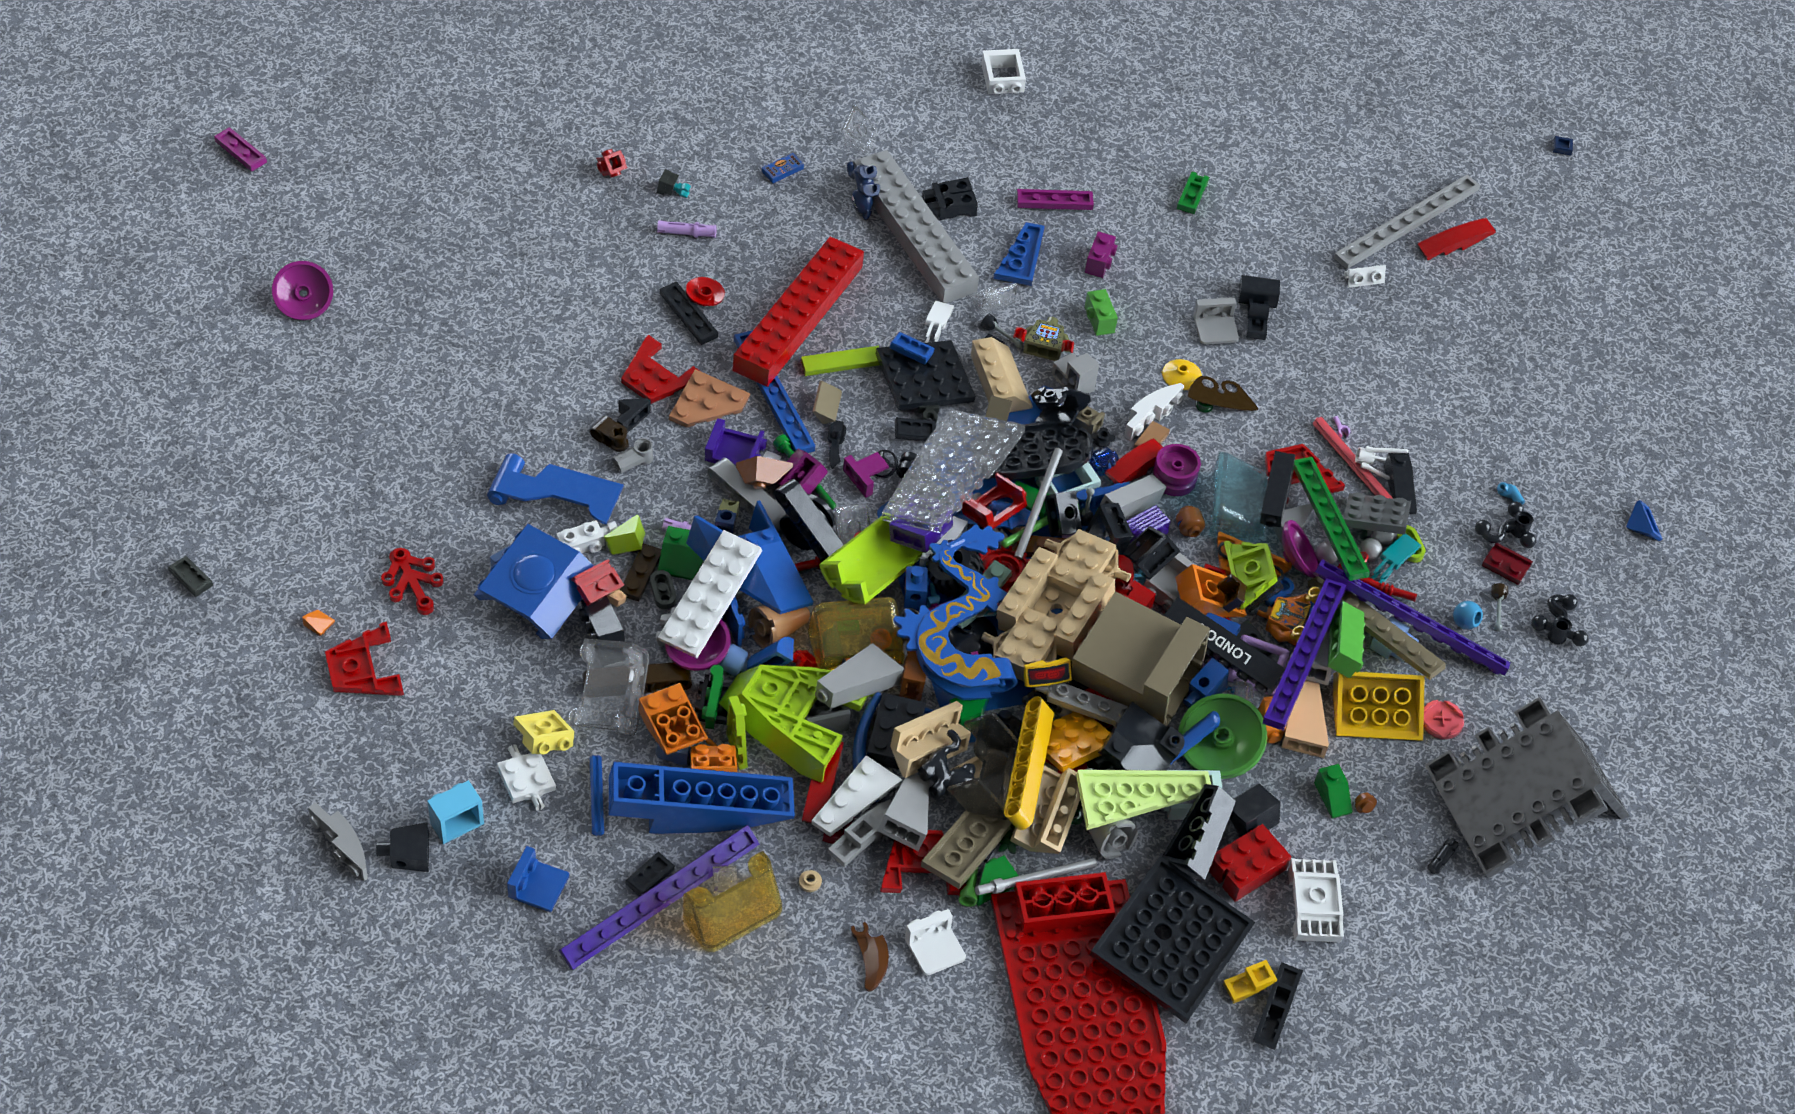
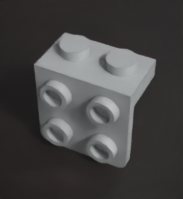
(1215, 320)

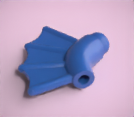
(1016, 520)

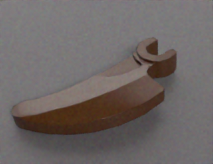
(874, 955)

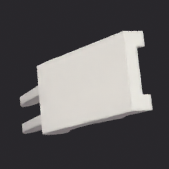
(938, 318)

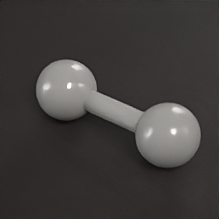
(1370, 546)

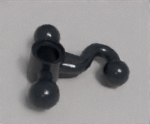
(1517, 526)
(1561, 626)

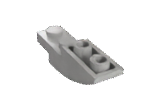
(859, 835)
(343, 839)

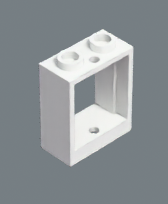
(1003, 59)

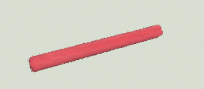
(1349, 457)

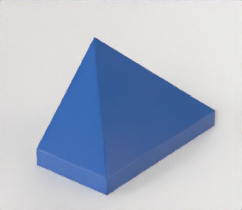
(1643, 521)

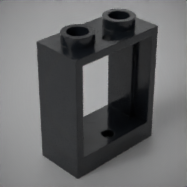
(1106, 519)
(1143, 555)

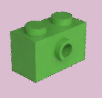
(1101, 312)

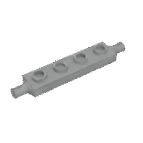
(1083, 702)

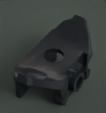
(1050, 399)

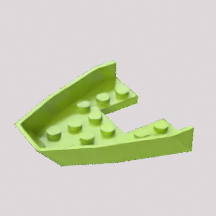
(776, 713)

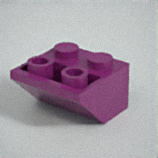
(805, 470)

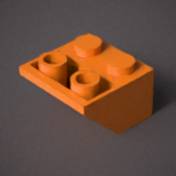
(714, 757)

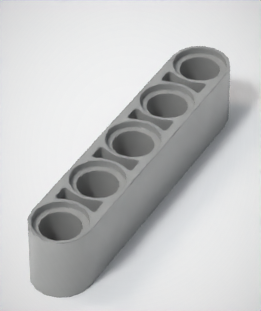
(730, 481)

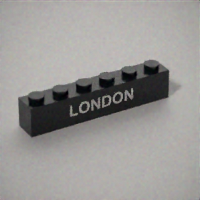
(1232, 650)

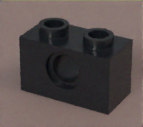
(1063, 513)

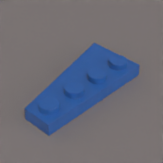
(1022, 256)

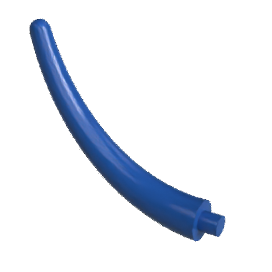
(860, 739)

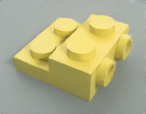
(544, 732)

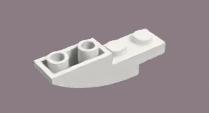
(1153, 406)

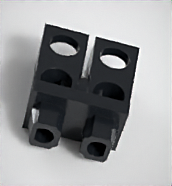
(951, 198)

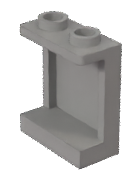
(1165, 583)

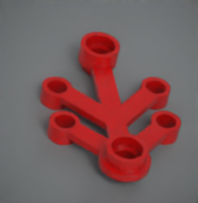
(412, 577)

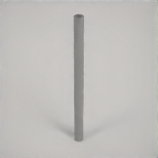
(1038, 504)

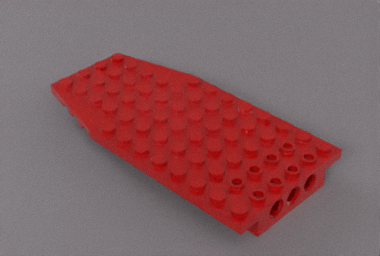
(1081, 1027)

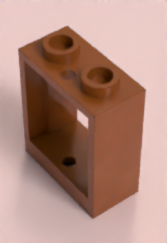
(913, 678)

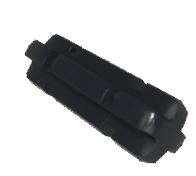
(1443, 856)

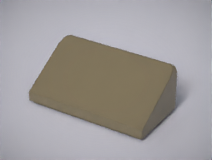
(826, 402)

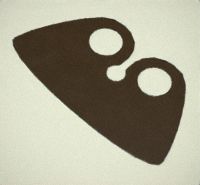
(1234, 400)

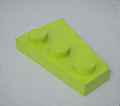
(736, 730)

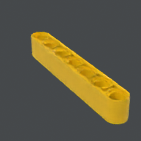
(1029, 763)

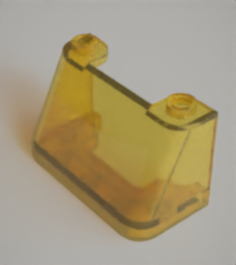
(846, 628)
(735, 911)

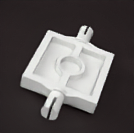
(526, 777)

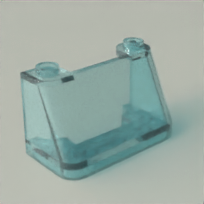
(1237, 499)

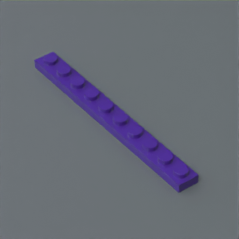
(1418, 621)
(1304, 655)
(657, 898)

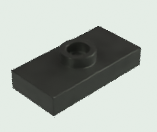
(190, 576)

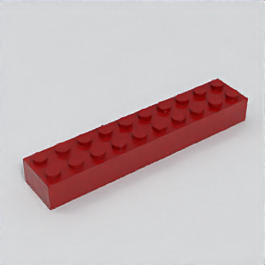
(798, 311)

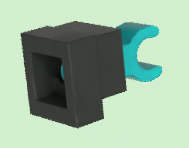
(668, 184)

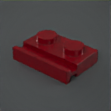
(1507, 563)

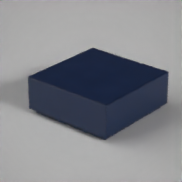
(1562, 145)

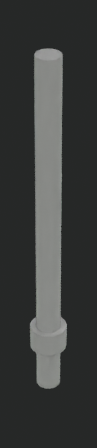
(999, 885)

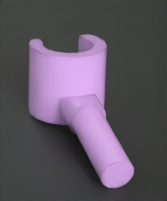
(1341, 428)

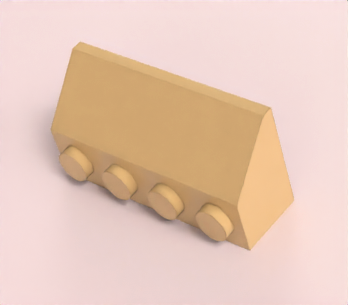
(999, 373)

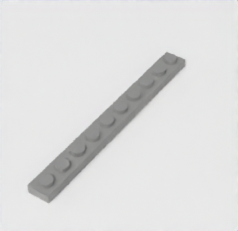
(1406, 222)

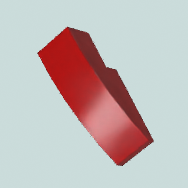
(1135, 462)

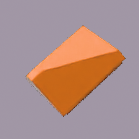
(317, 621)

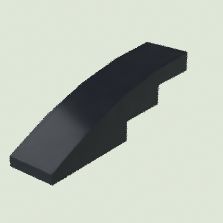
(1278, 1006)

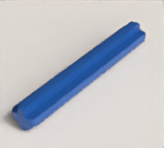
(596, 786)

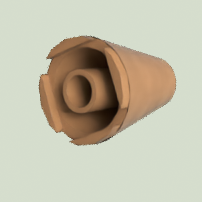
(771, 626)

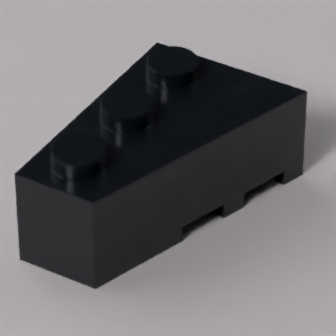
(601, 621)

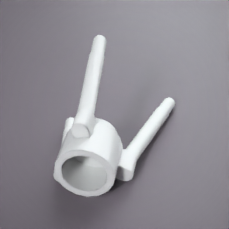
(1367, 456)

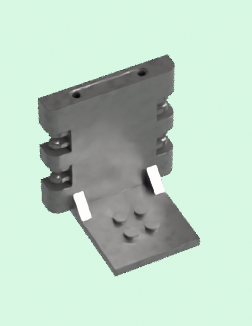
(1522, 786)

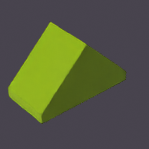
(626, 537)

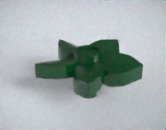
(1006, 843)

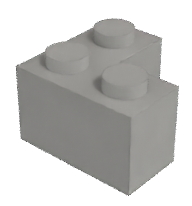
(1076, 372)

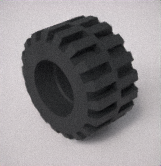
(944, 582)

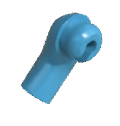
(1510, 491)

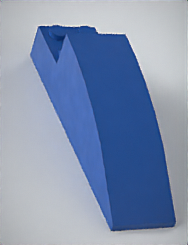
(698, 798)

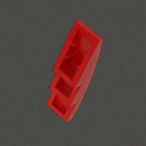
(1457, 237)
(819, 792)

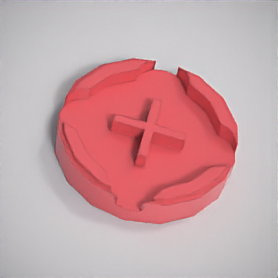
(1443, 719)

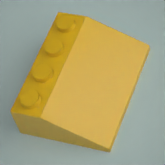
(1379, 705)

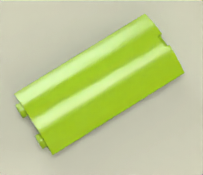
(868, 563)

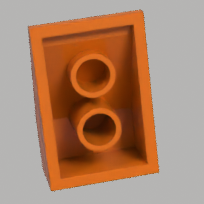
(1199, 589)

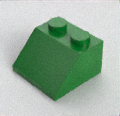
(677, 556)

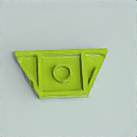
(1252, 566)

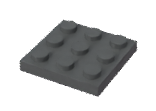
(1377, 513)

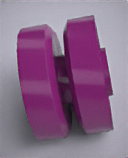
(1177, 469)

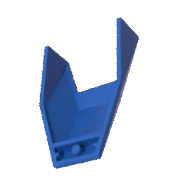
(773, 576)

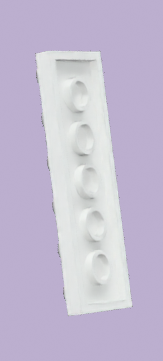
(710, 594)

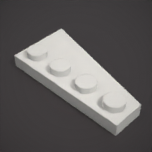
(856, 794)

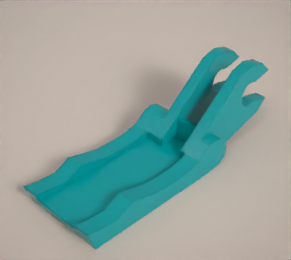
(1396, 555)

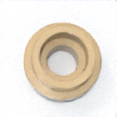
(810, 886)

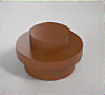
(1365, 803)

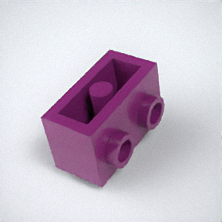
(1100, 254)

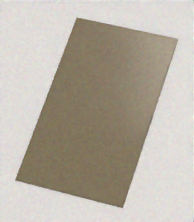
(998, 408)

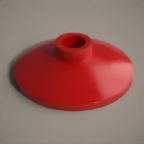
(705, 291)

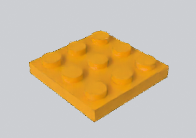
(1075, 741)

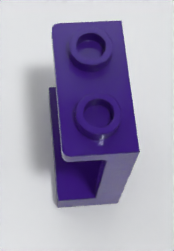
(732, 444)

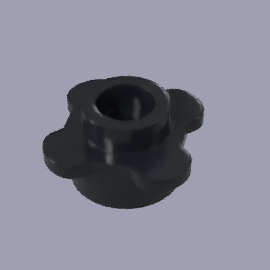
(1103, 437)

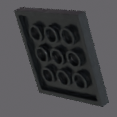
(936, 383)

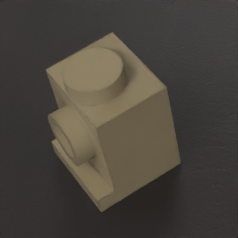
(1089, 420)

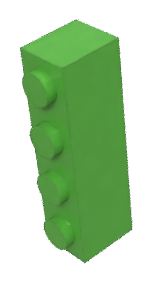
(1346, 640)

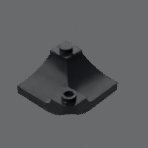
(1141, 742)

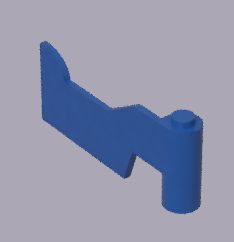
(554, 482)

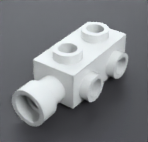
(586, 536)

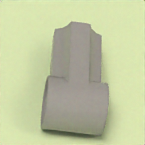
(639, 454)

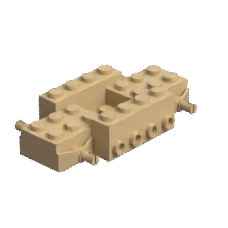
(1073, 578)

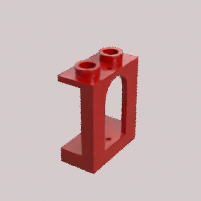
(977, 510)

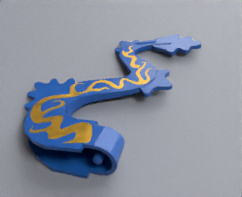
(946, 667)

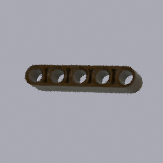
(663, 676)

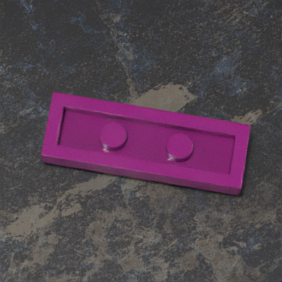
(240, 149)

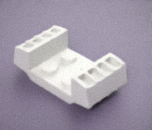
(1316, 900)

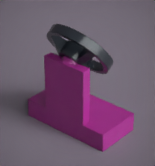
(862, 470)

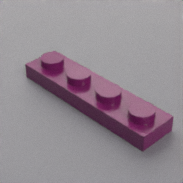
(1055, 199)

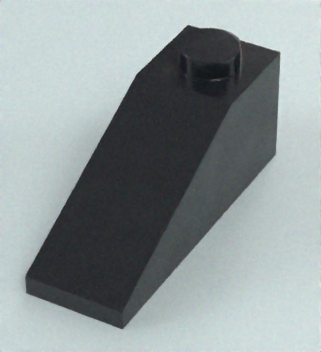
(1401, 481)

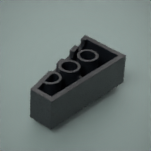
(1200, 832)

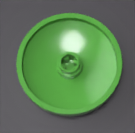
(1236, 741)

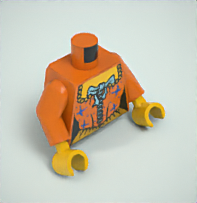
(1288, 615)

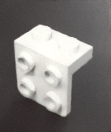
(934, 942)

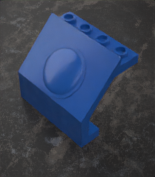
(536, 580)

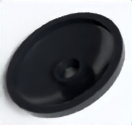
(970, 640)

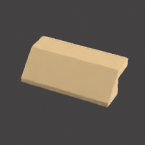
(920, 737)
(1053, 813)

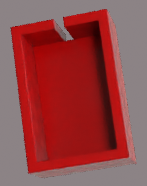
(1249, 862)

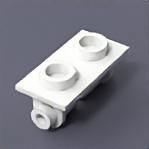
(1365, 276)

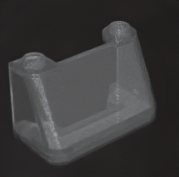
(611, 687)

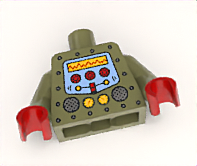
(1045, 339)

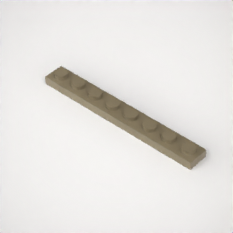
(1392, 636)

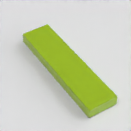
(839, 361)

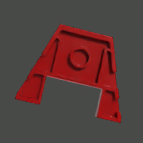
(649, 377)
(1302, 451)
(353, 669)
(909, 860)

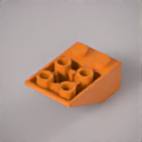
(671, 719)

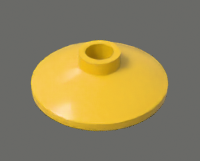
(1181, 372)

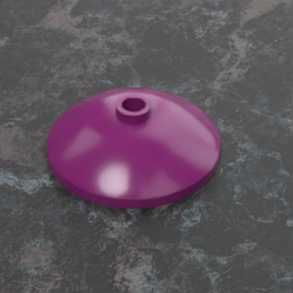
(302, 277)
(1299, 549)
(711, 654)

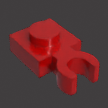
(804, 659)

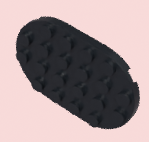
(1036, 446)

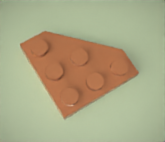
(706, 400)

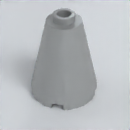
(1114, 837)

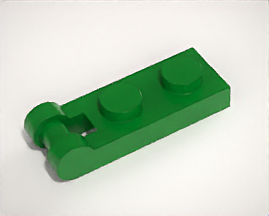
(1193, 193)
(713, 696)

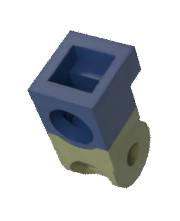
(727, 515)

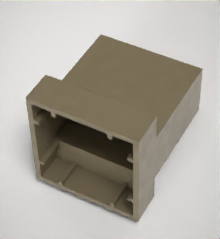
(1141, 657)

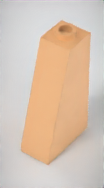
(1306, 725)

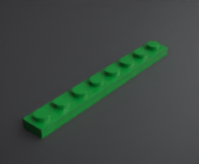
(1331, 519)

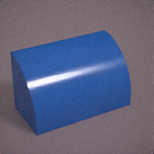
(776, 654)

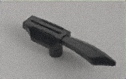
(836, 436)

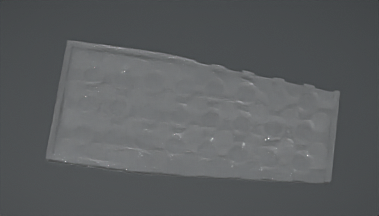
(950, 468)

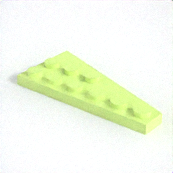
(1128, 793)

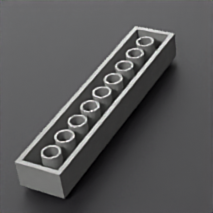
(920, 231)

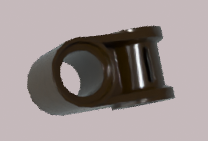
(610, 434)

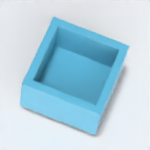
(455, 811)

